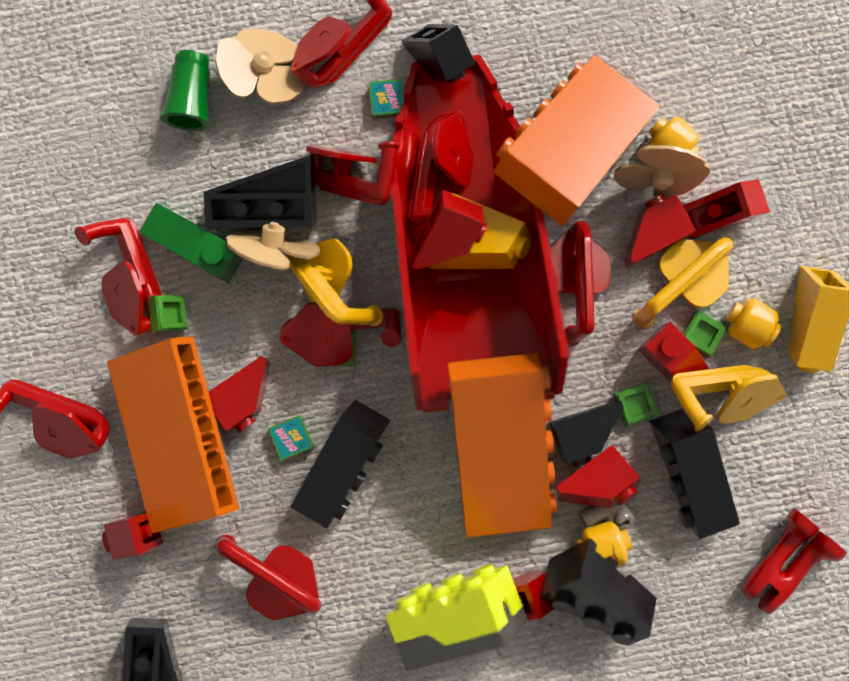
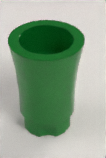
(188, 92)

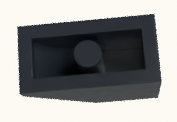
(440, 51)
(585, 432)

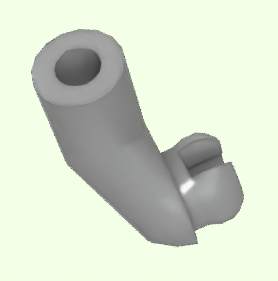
(618, 514)

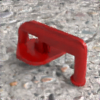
(336, 40)
(445, 148)
(343, 184)
(582, 270)
(128, 282)
(329, 343)
(58, 419)
(280, 585)

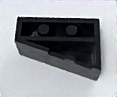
(695, 474)

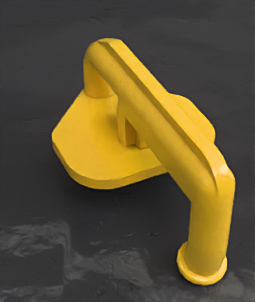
(694, 271)
(325, 279)
(750, 390)

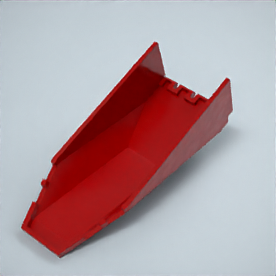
(472, 311)

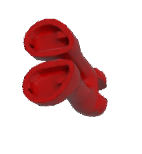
(785, 582)

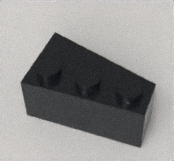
(274, 195)
(341, 464)
(598, 594)
(149, 652)

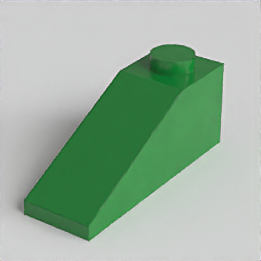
(191, 242)

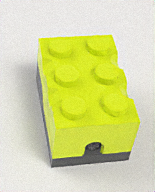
(456, 617)

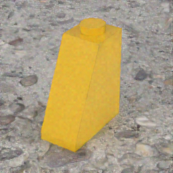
(500, 248)
(818, 319)

